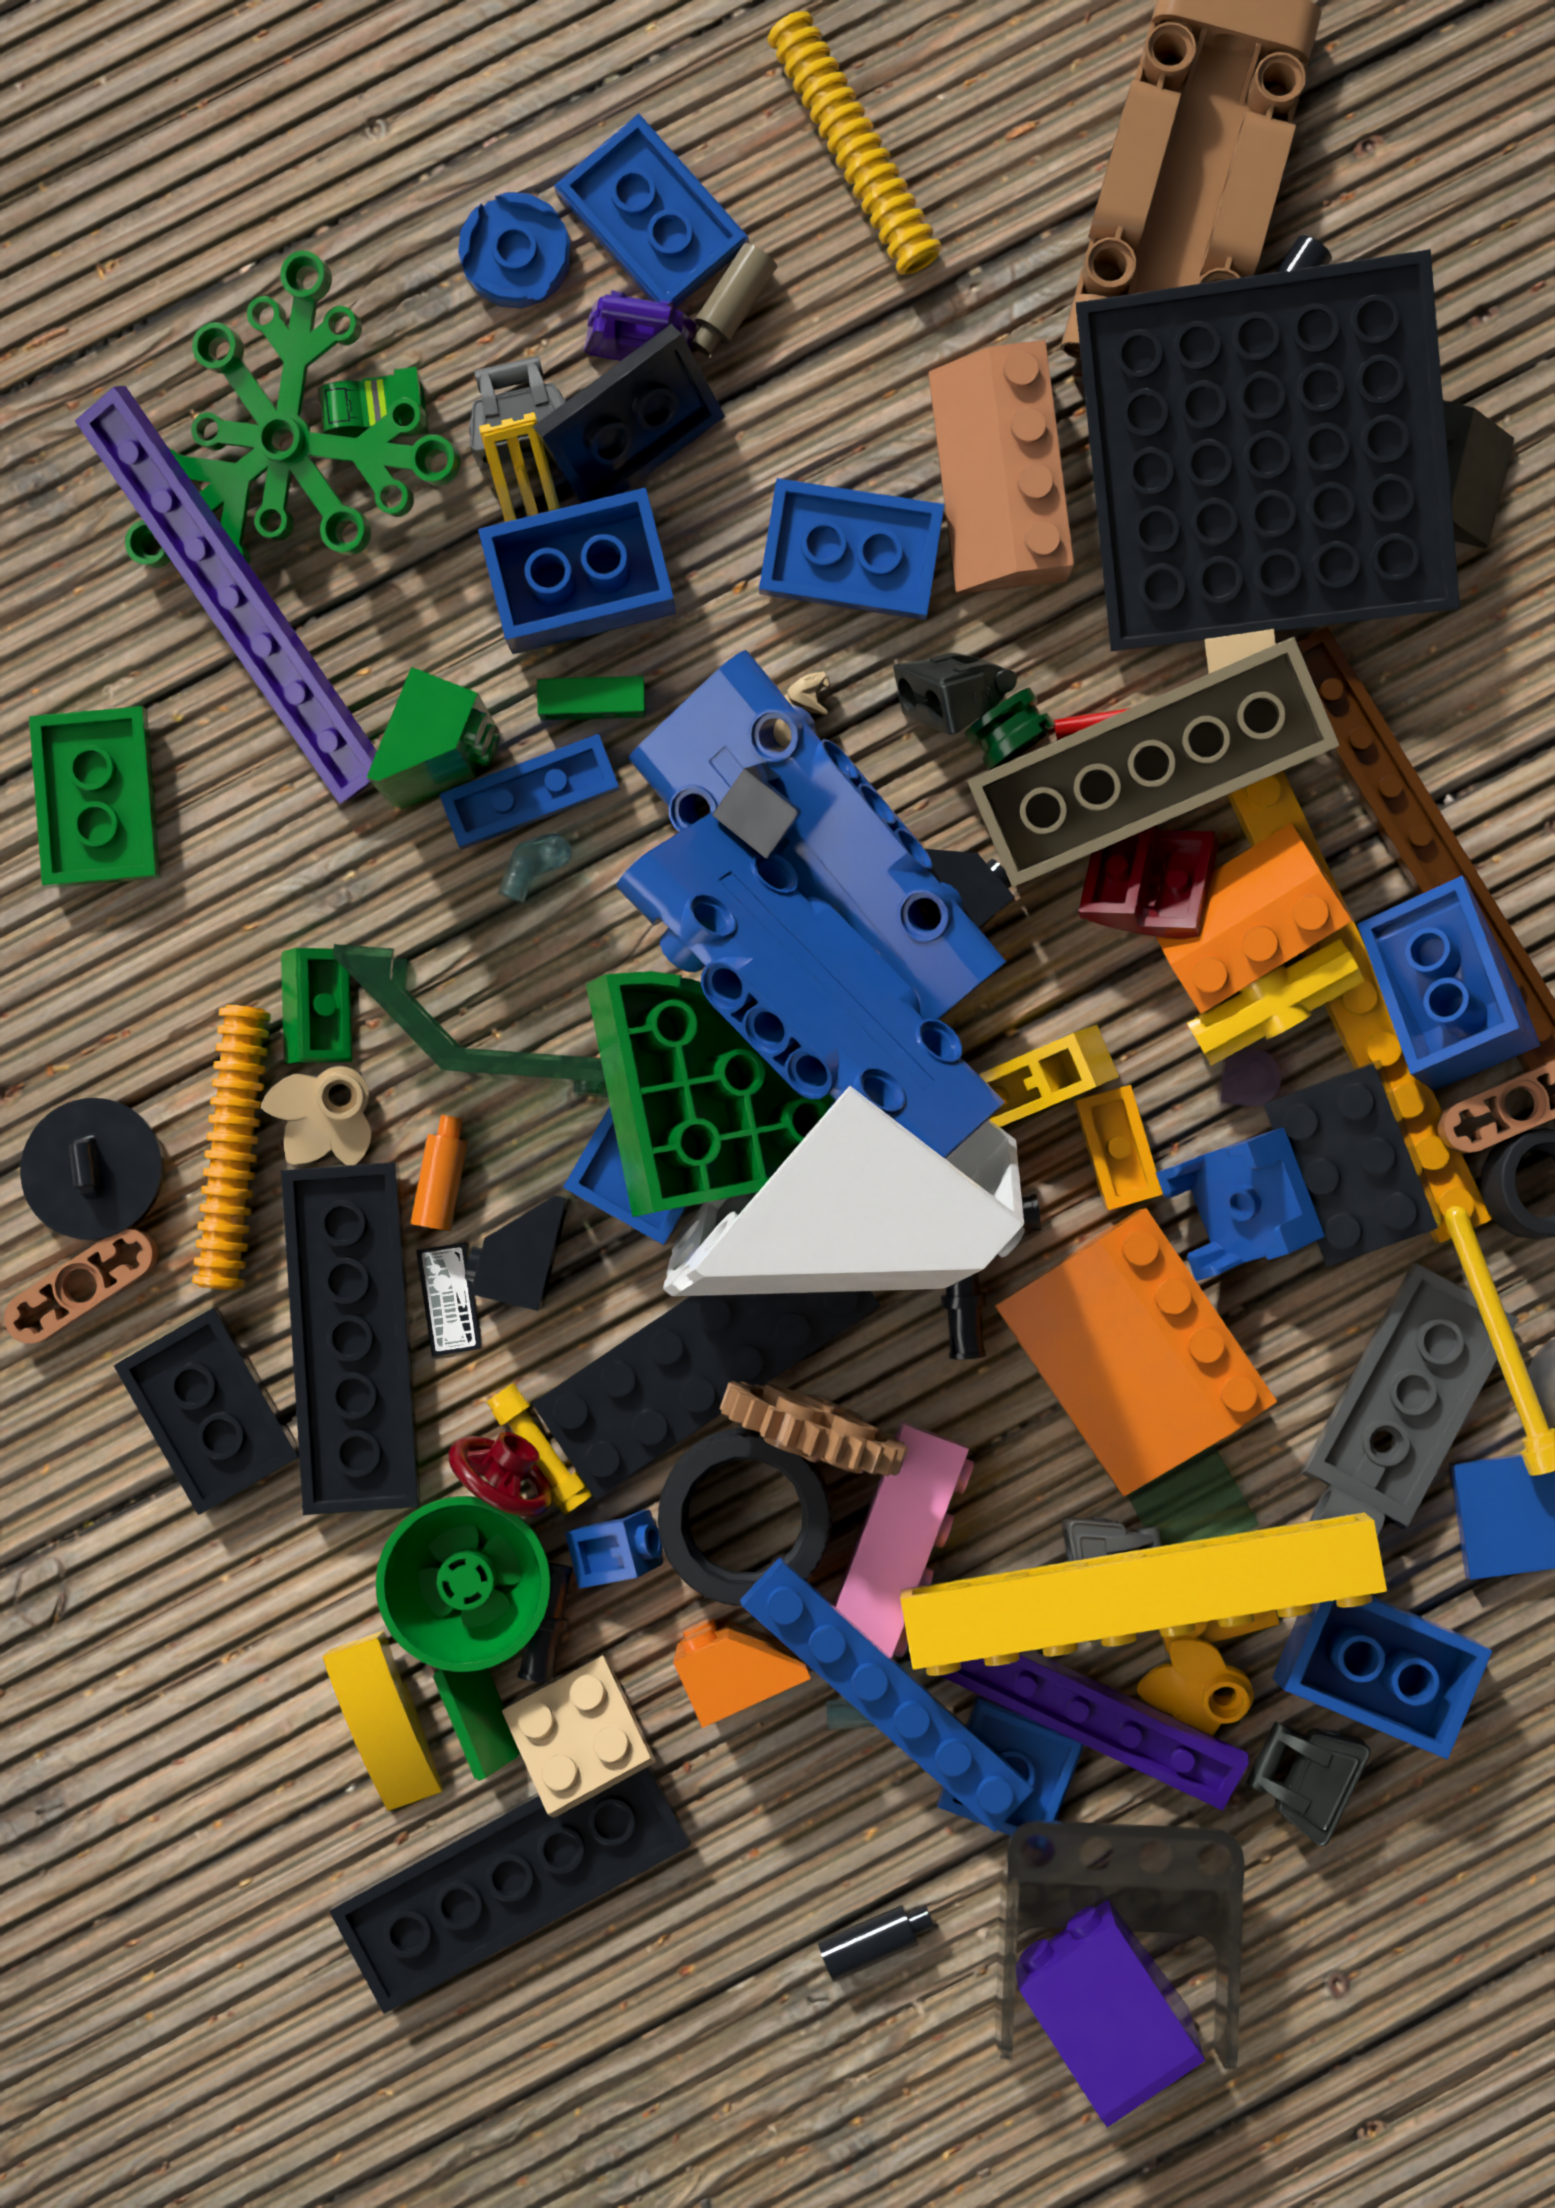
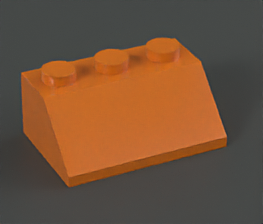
(1256, 918)

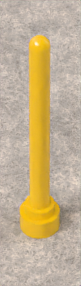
(1540, 1440)

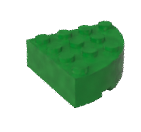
(689, 1094)

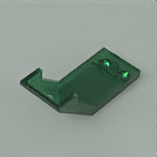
(387, 983)

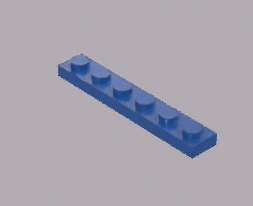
(886, 1694)

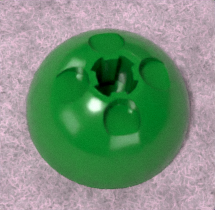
(450, 1613)

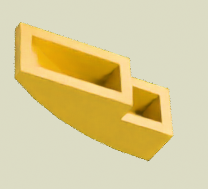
(383, 1720)

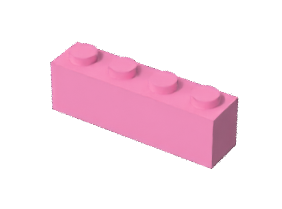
(899, 1534)

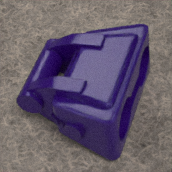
(625, 323)

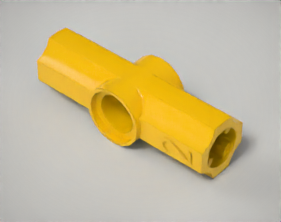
(1276, 1001)

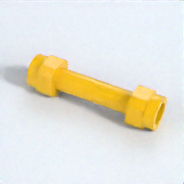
(566, 1488)

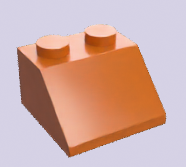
(733, 1668)

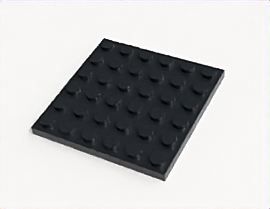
(1269, 452)

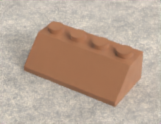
(1001, 469)

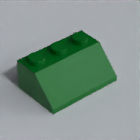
(432, 740)

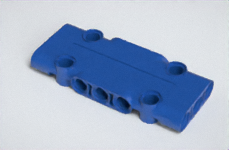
(844, 841)
(804, 984)

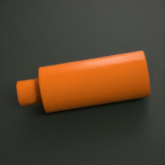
(440, 1176)

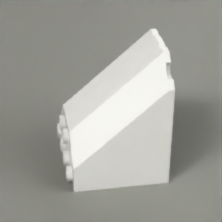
(858, 1213)

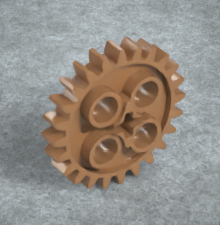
(813, 1428)

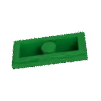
(315, 1007)
(477, 1719)

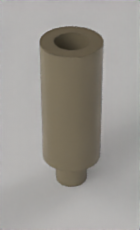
(733, 297)

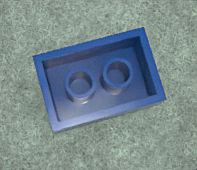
(577, 571)
(1385, 1670)

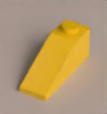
(1050, 1074)

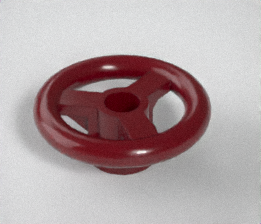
(505, 1466)

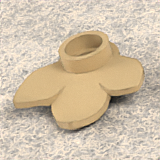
(316, 1121)

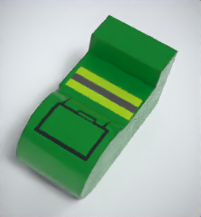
(355, 406)

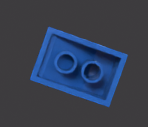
(1447, 986)

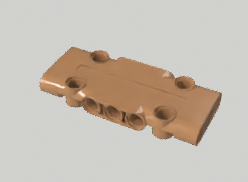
(1198, 148)

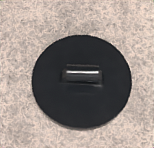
(92, 1169)

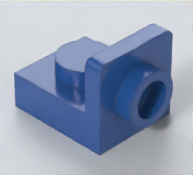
(615, 1549)

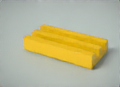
(510, 430)

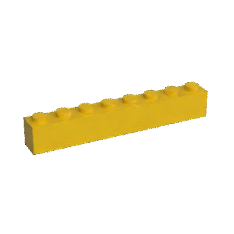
(1143, 1592)

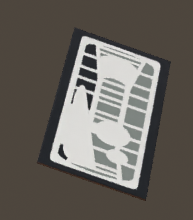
(448, 1299)

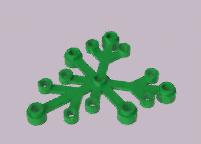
(371, 451)

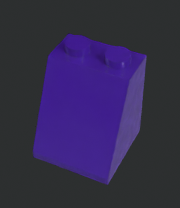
(1109, 2011)

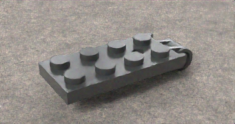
(1415, 1385)

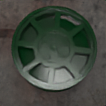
(1014, 734)

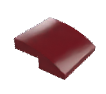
(1151, 883)

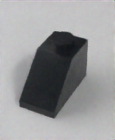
(980, 884)
(519, 1257)

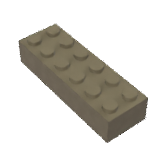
(1153, 762)

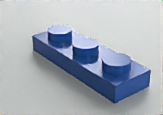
(529, 792)

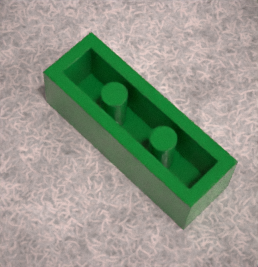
(591, 698)

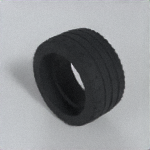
(681, 1483)

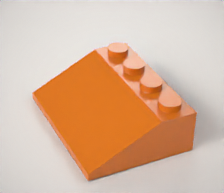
(1135, 1352)

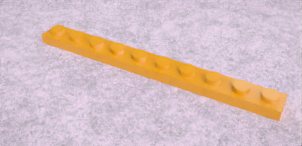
(1363, 1016)

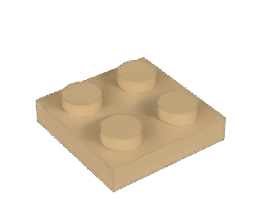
(578, 1736)

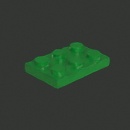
(94, 797)

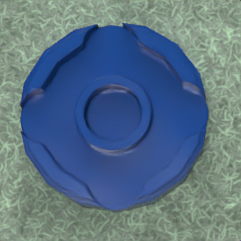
(515, 250)

